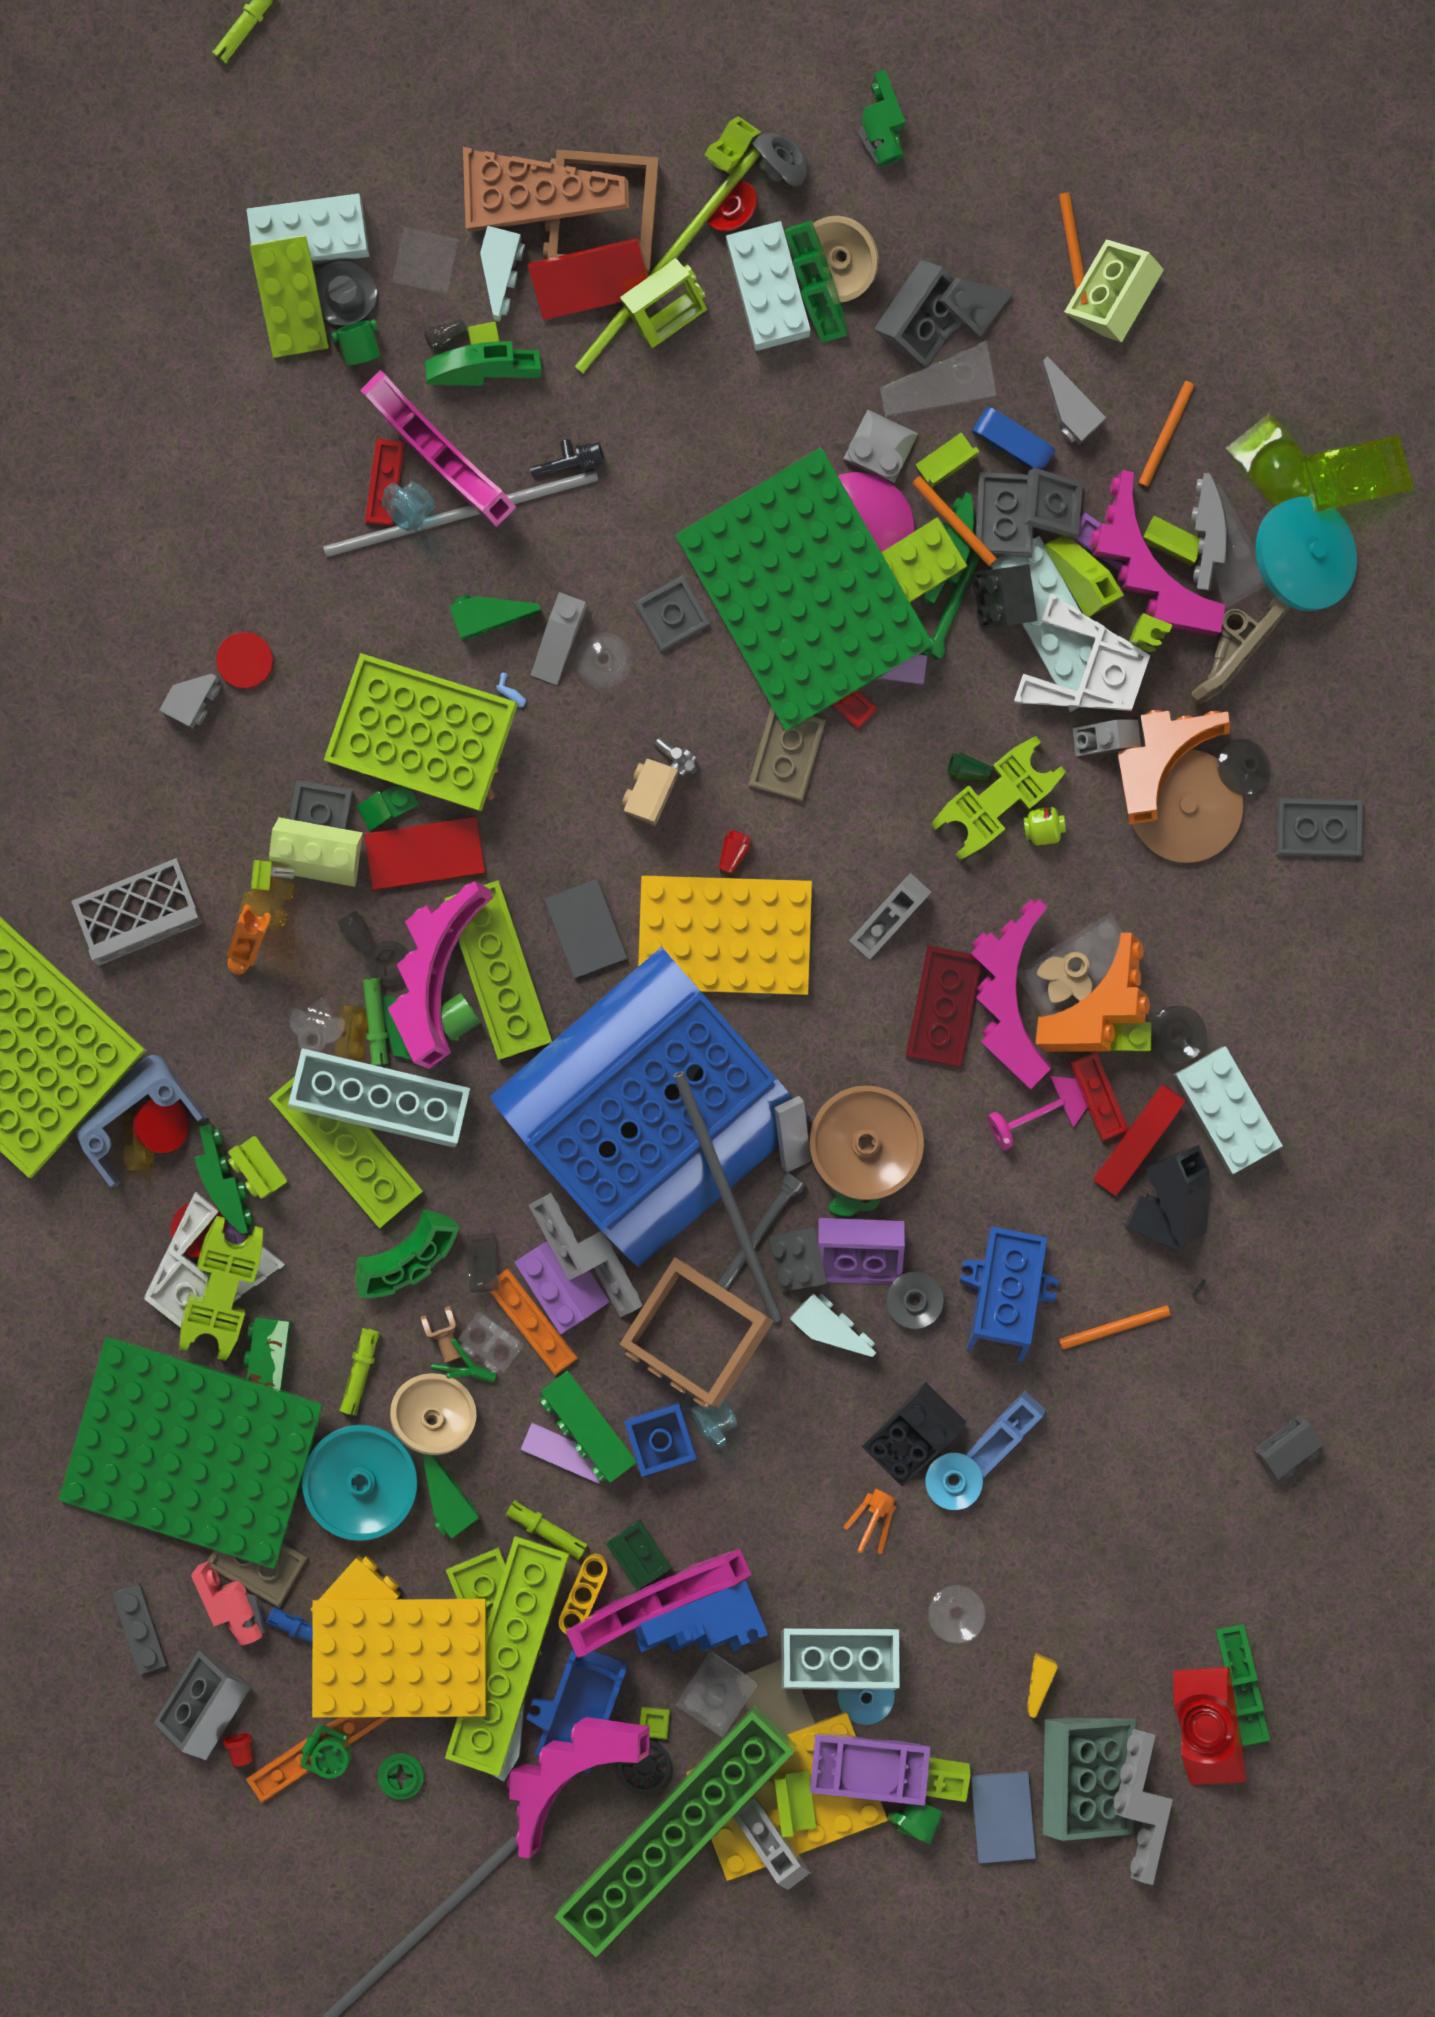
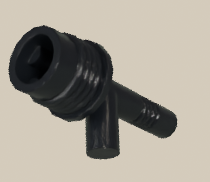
(587, 456)

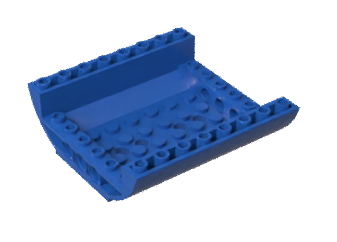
(615, 1072)

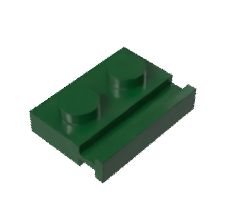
(638, 1554)

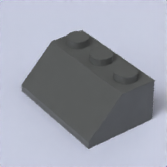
(906, 320)
(202, 1705)

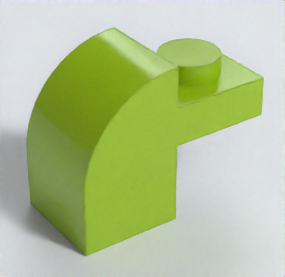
(732, 145)

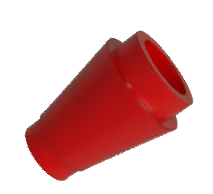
(733, 850)

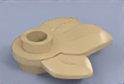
(1065, 981)

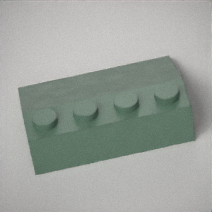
(1083, 1777)

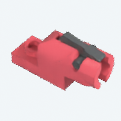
(229, 1604)

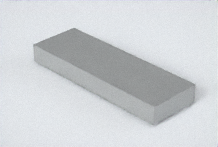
(792, 1134)

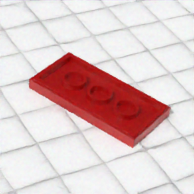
(587, 278)
(424, 853)

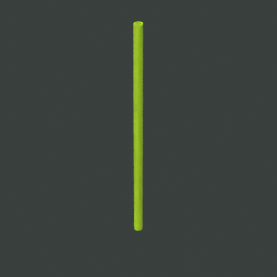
(673, 253)

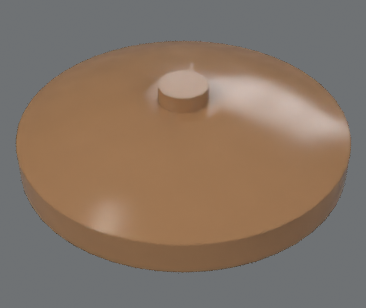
(1193, 812)
(866, 1142)

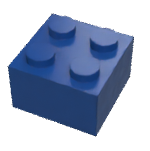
(660, 1439)

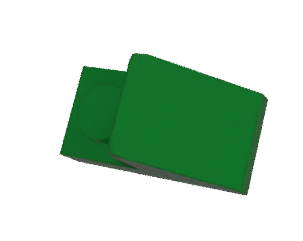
(387, 806)

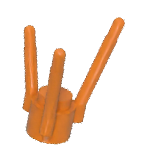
(880, 1504)

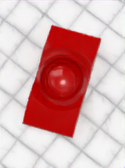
(1208, 1726)

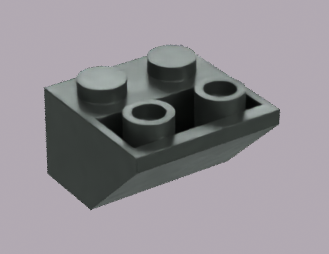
(1004, 596)

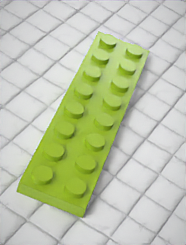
(512, 1649)

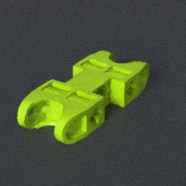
(998, 797)
(215, 1310)

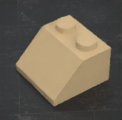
(650, 791)

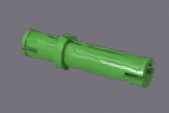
(375, 1021)

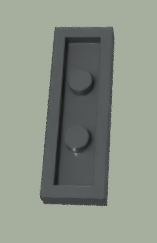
(139, 1629)

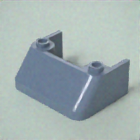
(149, 1077)

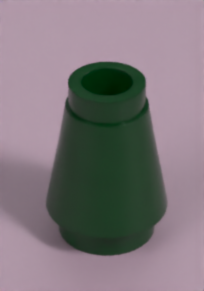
(968, 768)

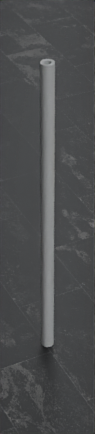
(458, 514)

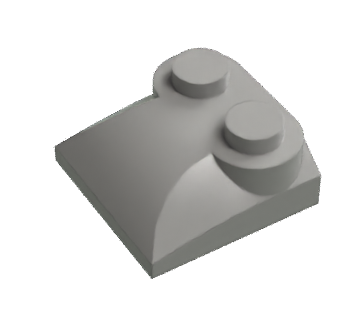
(880, 446)

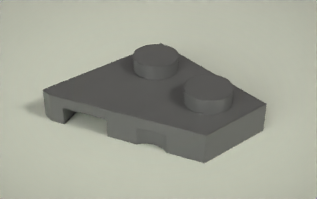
(974, 303)

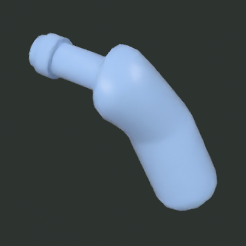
(510, 693)

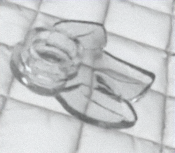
(316, 1022)

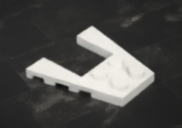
(1110, 674)
(180, 1276)

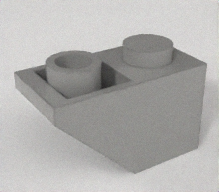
(186, 699)
(1106, 737)

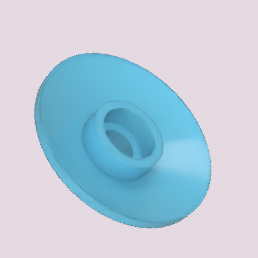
(959, 1495)
(866, 1712)

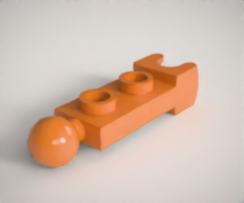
(246, 940)

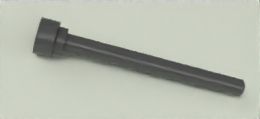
(790, 1187)

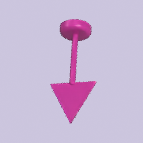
(1069, 1097)

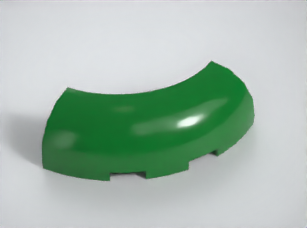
(409, 1260)

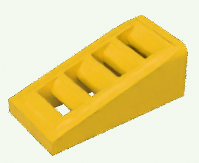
(1041, 1678)

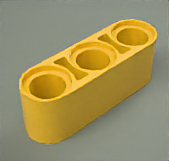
(587, 1580)

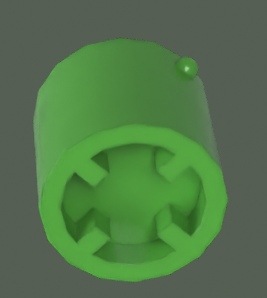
(458, 1017)

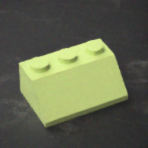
(1115, 289)
(316, 851)

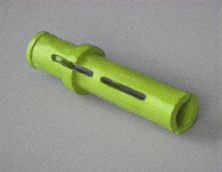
(241, 28)
(362, 1360)
(545, 1529)

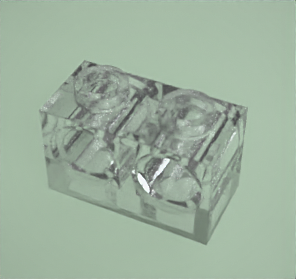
(494, 1336)

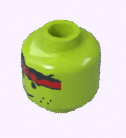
(1044, 826)

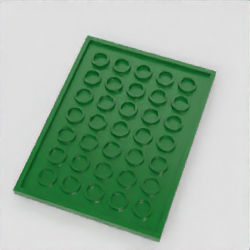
(804, 589)
(191, 1452)

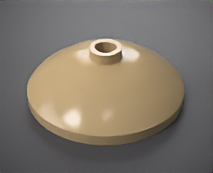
(861, 263)
(434, 1398)

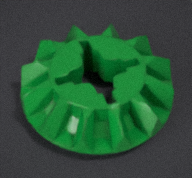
(391, 1785)

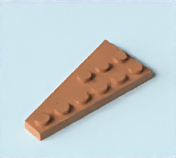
(523, 191)

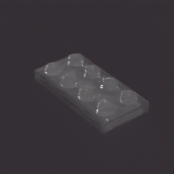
(1097, 942)

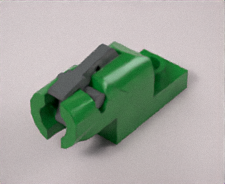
(881, 122)

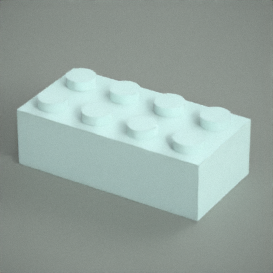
(332, 226)
(768, 286)
(1227, 1110)
(840, 1659)

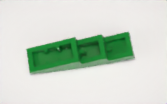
(817, 282)
(1249, 1707)

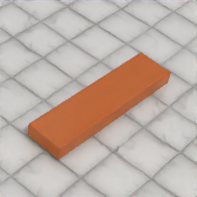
(533, 1323)

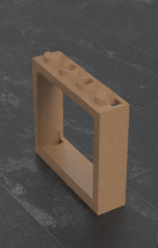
(651, 165)
(738, 1361)

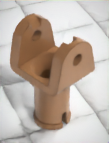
(444, 1335)

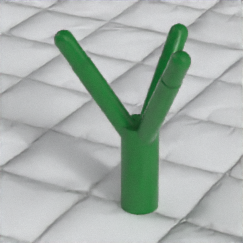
(472, 1370)

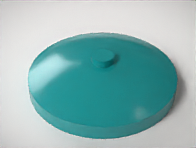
(1306, 555)
(360, 1482)

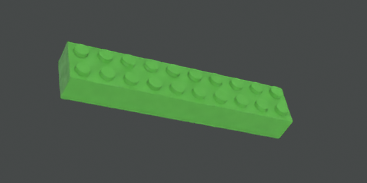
(675, 1831)

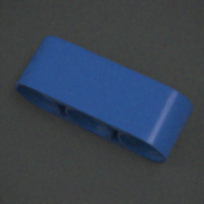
(1014, 439)

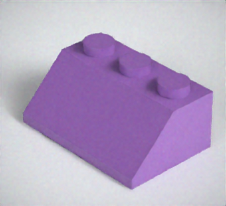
(861, 1250)
(562, 1299)

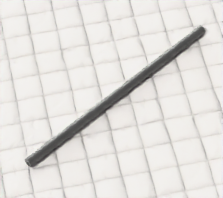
(727, 1196)
(425, 1926)

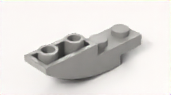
(1209, 518)

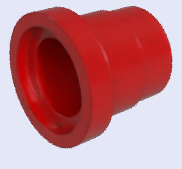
(239, 1749)

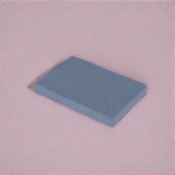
(1003, 1817)

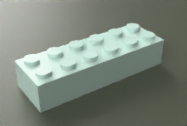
(378, 1098)

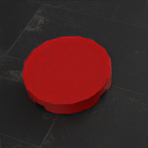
(244, 660)
(160, 1127)

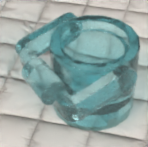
(408, 505)
(714, 1422)

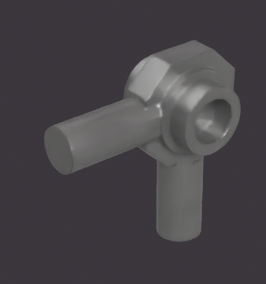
(682, 760)

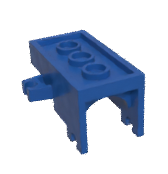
(1008, 1288)
(710, 1621)
(585, 1690)

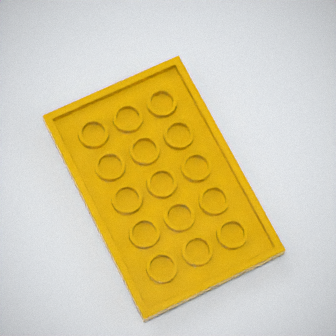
(730, 931)
(399, 1658)
(834, 1814)

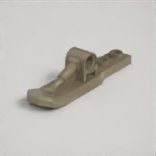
(1237, 647)

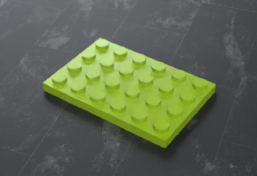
(421, 732)

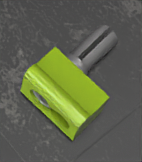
(263, 871)

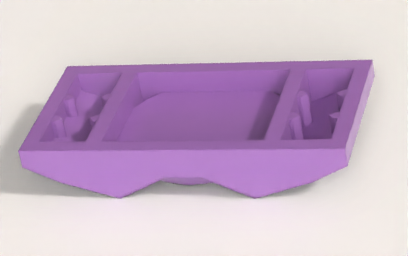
(870, 1768)

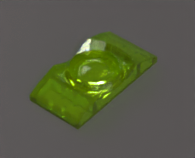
(1271, 461)
(1356, 473)

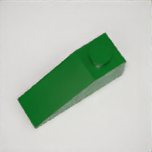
(483, 614)
(449, 1503)

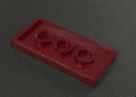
(944, 1006)

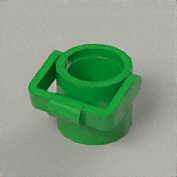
(357, 342)
(331, 1754)
(917, 1821)

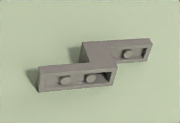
(581, 1257)
(1142, 1806)

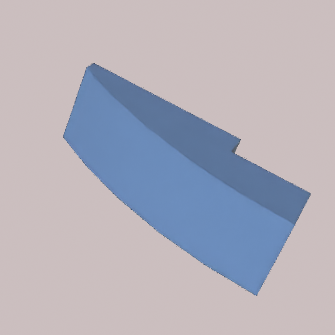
(1006, 1432)

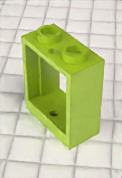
(674, 315)

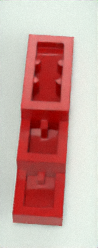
(1139, 1139)

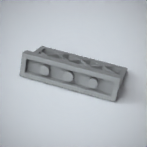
(141, 935)

